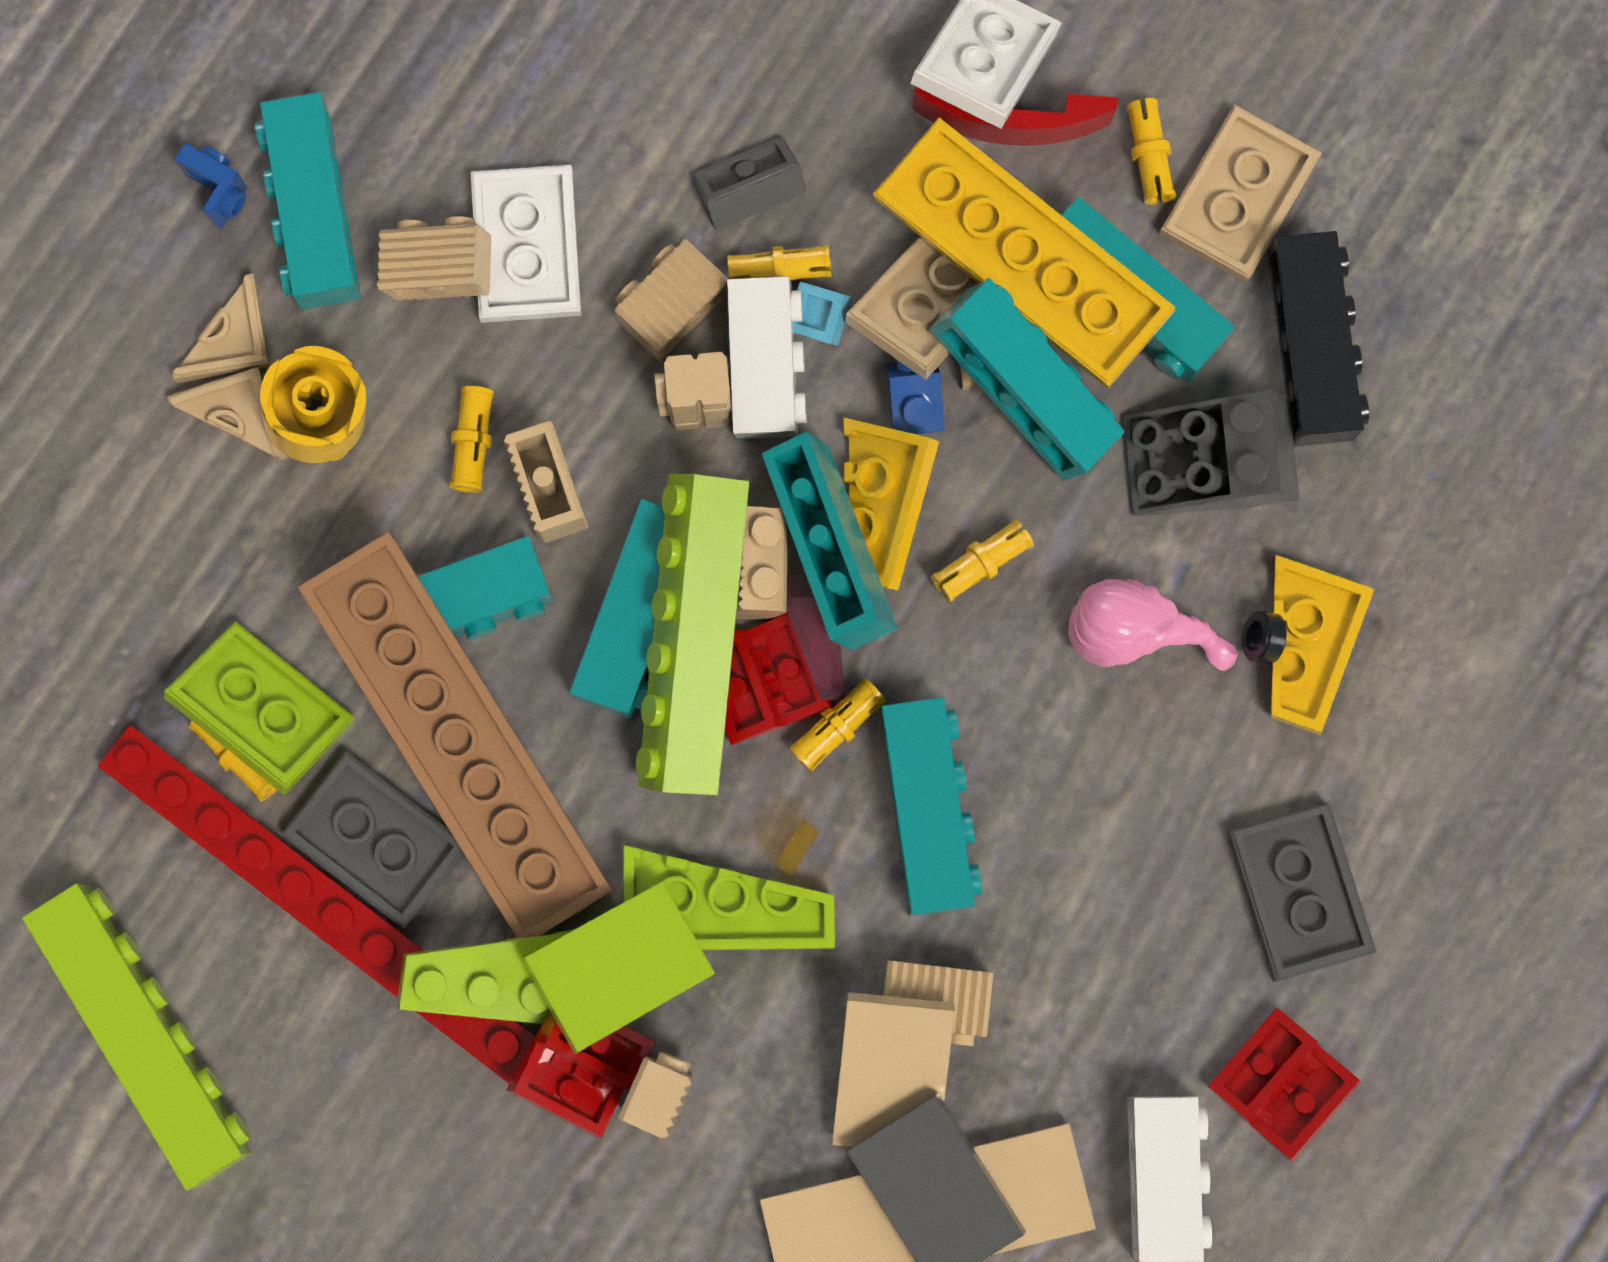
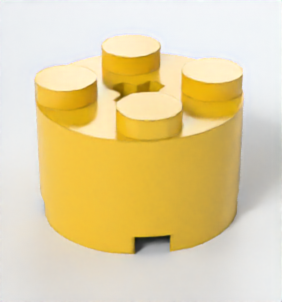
(291, 387)

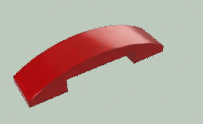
(1079, 118)

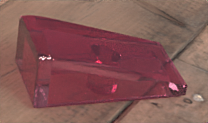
(820, 653)

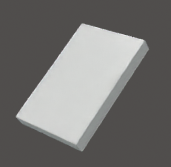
(986, 56)
(531, 242)

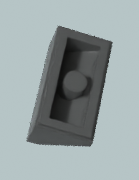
(749, 182)

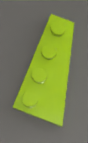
(733, 908)
(475, 980)

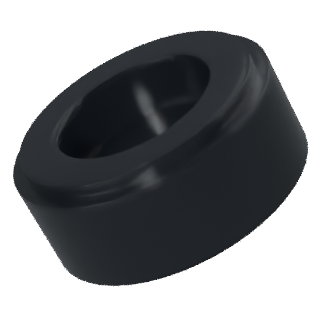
(1264, 637)

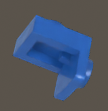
(212, 171)
(914, 402)

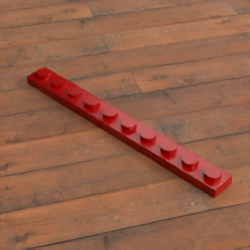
(296, 887)

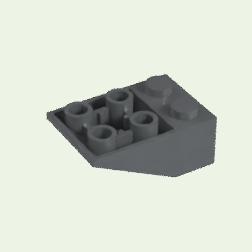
(1212, 455)

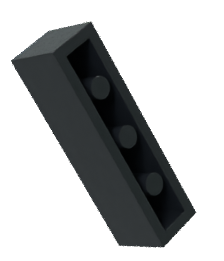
(1316, 338)

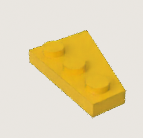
(887, 489)
(1321, 627)

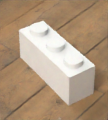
(765, 357)
(1168, 1179)

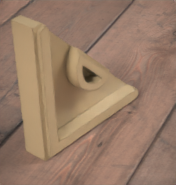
(231, 340)
(231, 407)

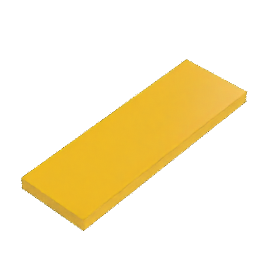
(1005, 232)

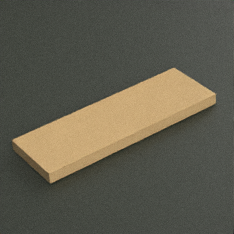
(847, 1224)

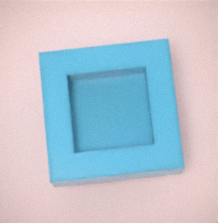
(822, 314)

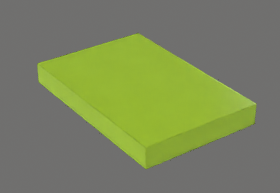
(259, 707)
(618, 967)

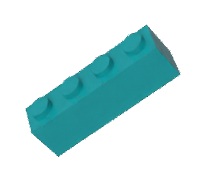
(309, 201)
(1193, 329)
(1027, 379)
(829, 541)
(490, 589)
(614, 661)
(928, 806)

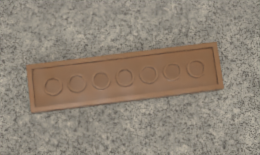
(455, 737)

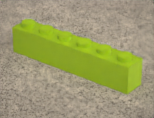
(692, 634)
(138, 1035)

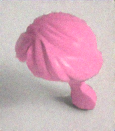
(1128, 620)

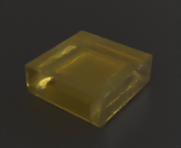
(796, 849)

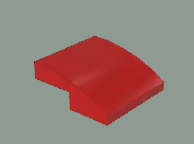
(769, 682)
(1284, 1084)
(581, 1085)

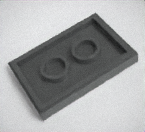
(375, 840)
(1301, 891)
(936, 1187)

